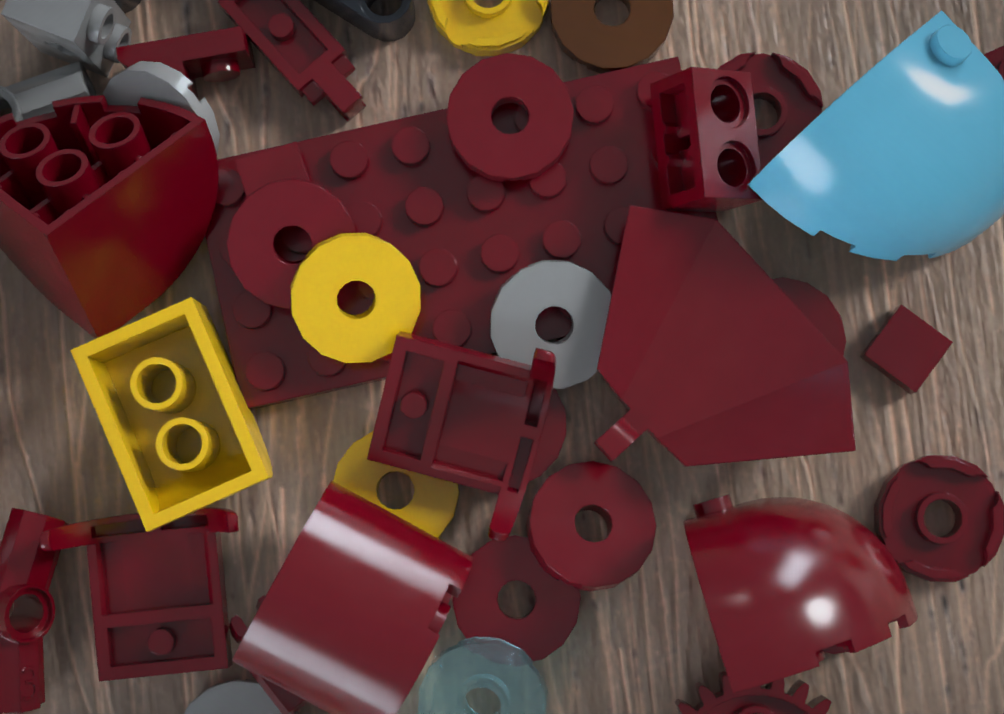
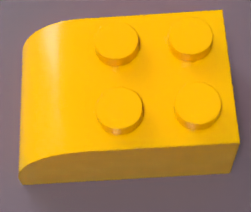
(173, 413)

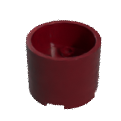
(354, 608)

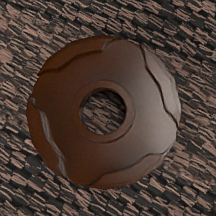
(611, 47)

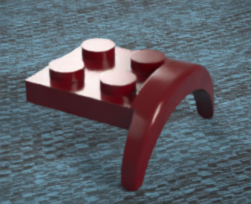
(464, 419)
(155, 592)

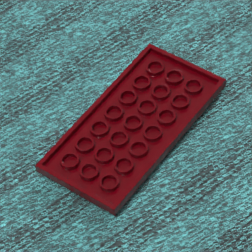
(450, 224)

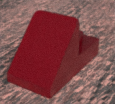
(210, 54)

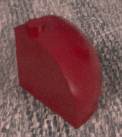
(105, 203)
(791, 582)

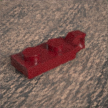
(299, 50)

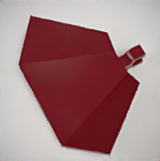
(715, 352)

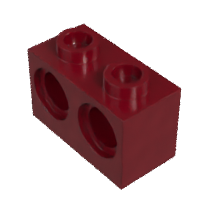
(705, 139)

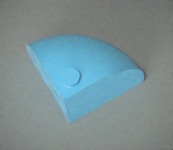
(902, 154)

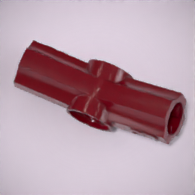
(25, 581)

